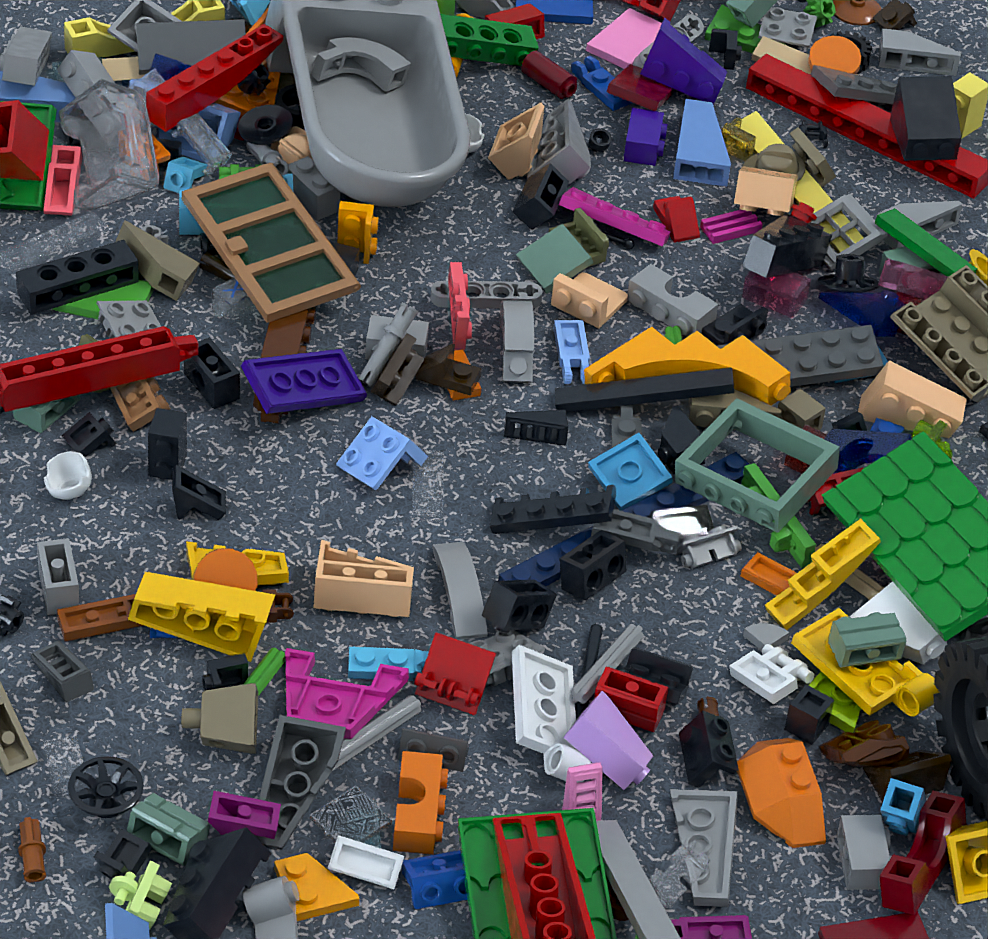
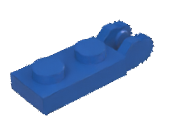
(597, 82)

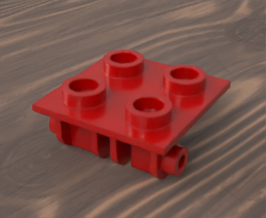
(455, 673)

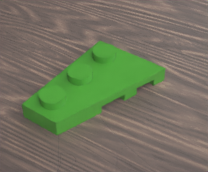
(746, 35)

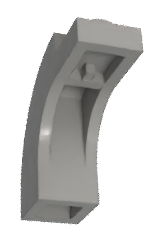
(363, 58)
(518, 340)

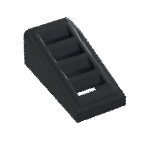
(546, 427)

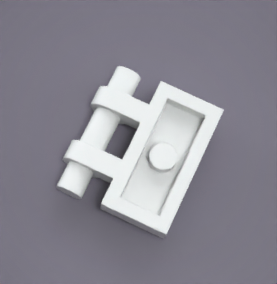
(766, 676)

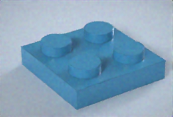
(632, 470)

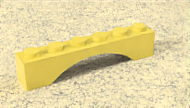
(93, 36)

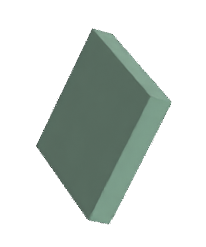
(552, 255)

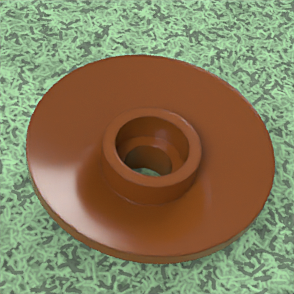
(856, 11)

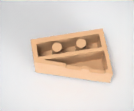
(907, 398)
(361, 584)

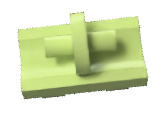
(148, 885)

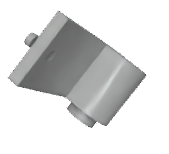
(273, 908)

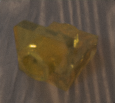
(737, 141)

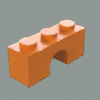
(417, 823)

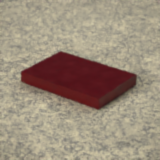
(639, 89)
(887, 927)

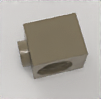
(802, 410)

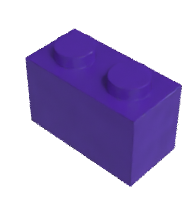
(644, 137)

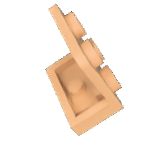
(587, 298)

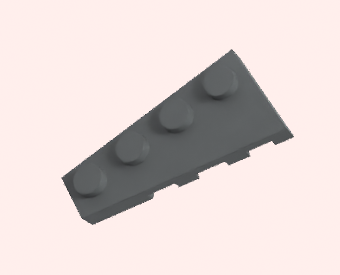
(854, 86)

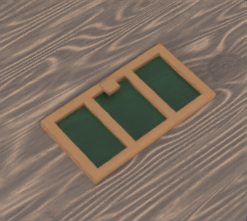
(270, 242)

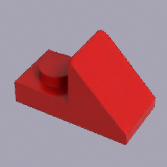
(678, 217)

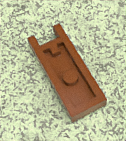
(96, 618)

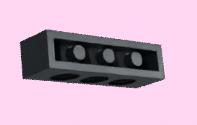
(77, 277)

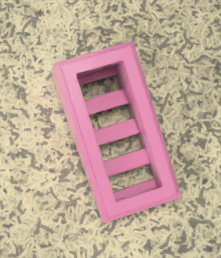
(586, 793)

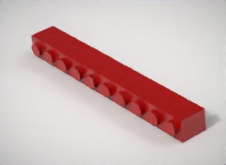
(858, 122)

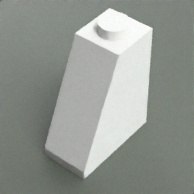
(921, 637)

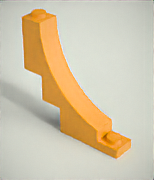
(655, 355)

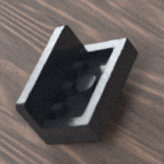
(707, 748)

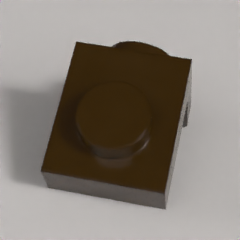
(895, 15)

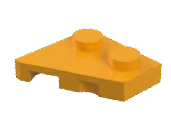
(317, 887)

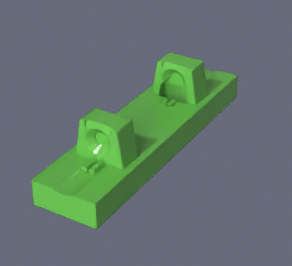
(793, 535)

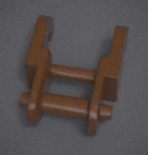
(280, 612)

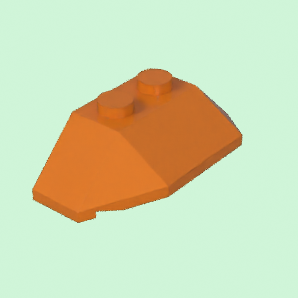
(783, 791)

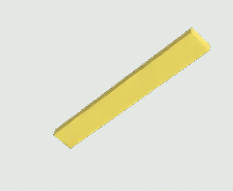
(807, 188)

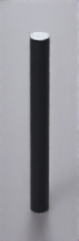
(589, 660)

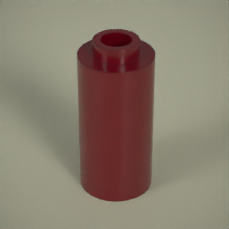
(549, 75)

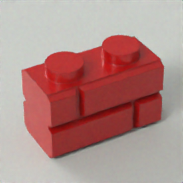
(636, 698)

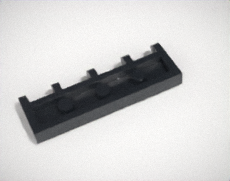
(553, 511)

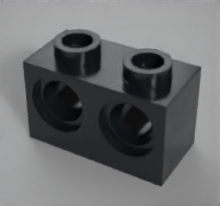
(593, 565)
(518, 605)

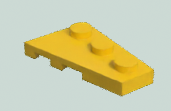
(270, 565)

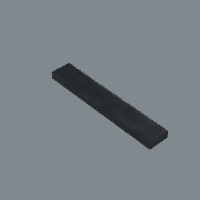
(645, 390)

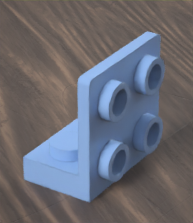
(377, 452)

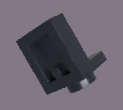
(88, 434)

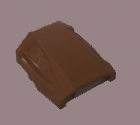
(868, 746)

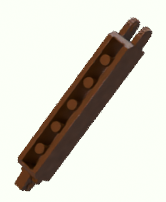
(282, 338)

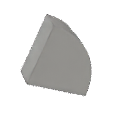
(764, 634)

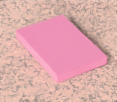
(624, 38)

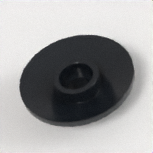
(265, 124)

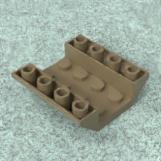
(953, 330)

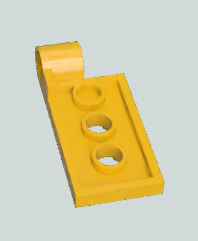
(871, 687)

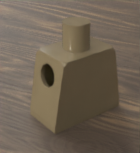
(226, 718)

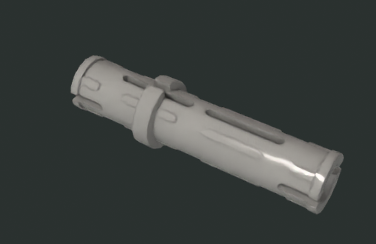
(267, 155)
(393, 335)

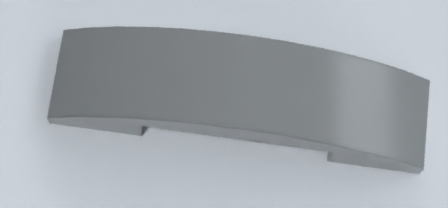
(461, 589)

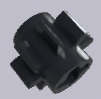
(255, 81)
(10, 616)

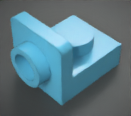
(182, 173)

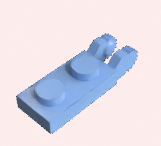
(571, 347)

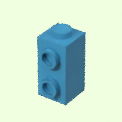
(902, 807)

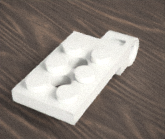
(546, 727)

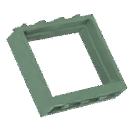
(770, 430)

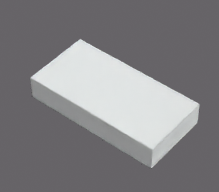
(365, 862)

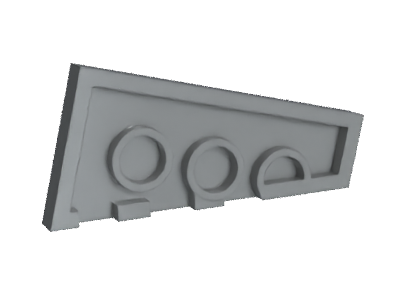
(711, 822)

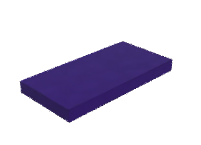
(303, 381)

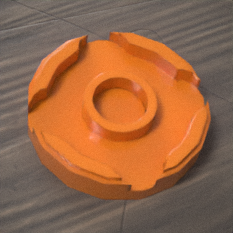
(836, 54)
(227, 568)

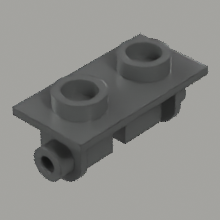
(452, 749)

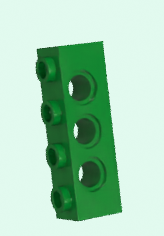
(488, 40)

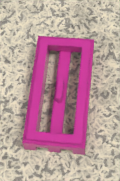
(730, 225)

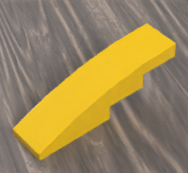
(820, 578)

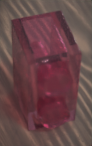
(910, 279)
(779, 293)

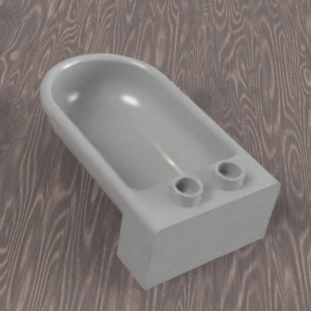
(366, 140)

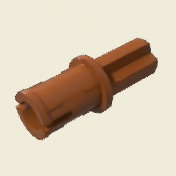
(32, 850)

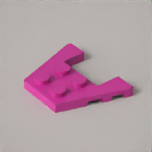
(337, 701)

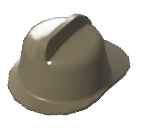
(778, 158)

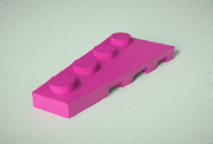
(614, 216)

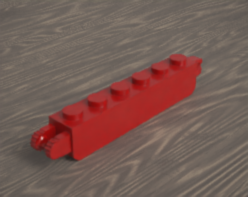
(93, 367)

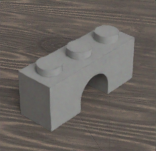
(652, 293)

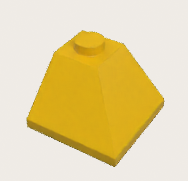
(969, 861)

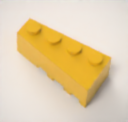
(202, 612)

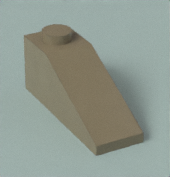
(14, 745)

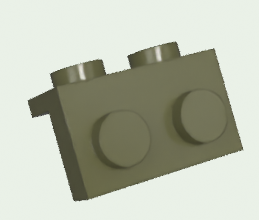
(588, 236)

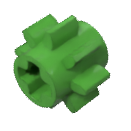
(822, 9)

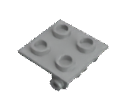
(788, 26)
(126, 317)
(503, 645)

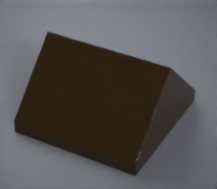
(920, 769)

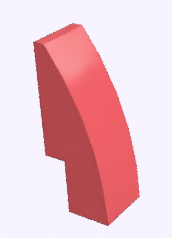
(62, 179)

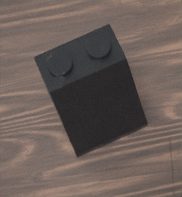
(926, 118)

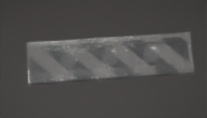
(53, 243)

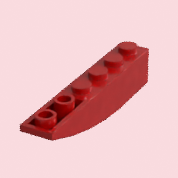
(209, 78)

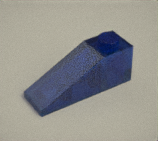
(867, 309)

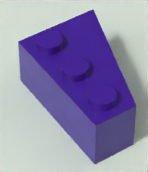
(683, 66)

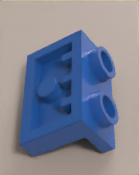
(435, 879)

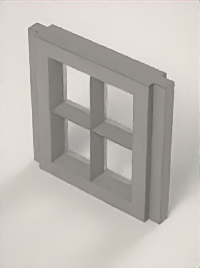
(860, 217)

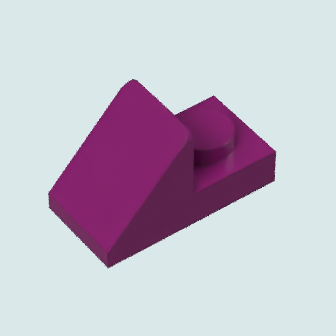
(235, 812)

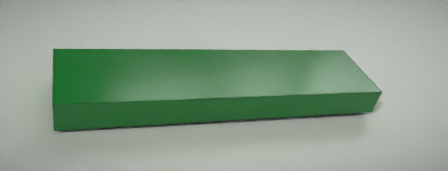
(921, 242)

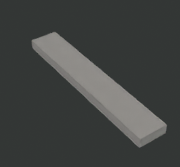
(633, 885)

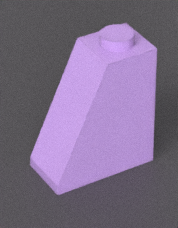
(608, 738)

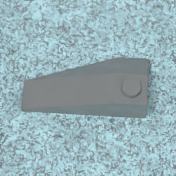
(563, 144)

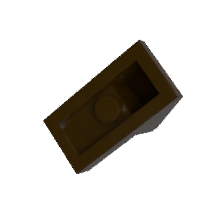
(443, 371)

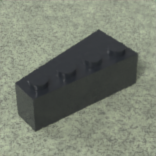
(787, 247)

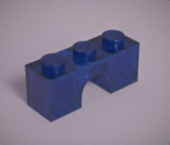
(863, 447)

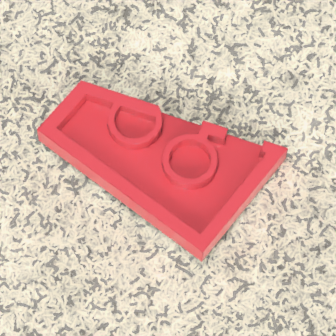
(459, 305)

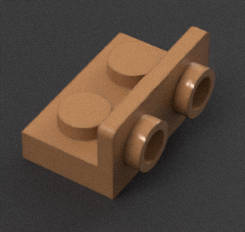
(139, 401)

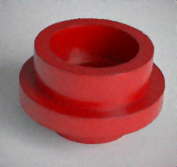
(803, 212)

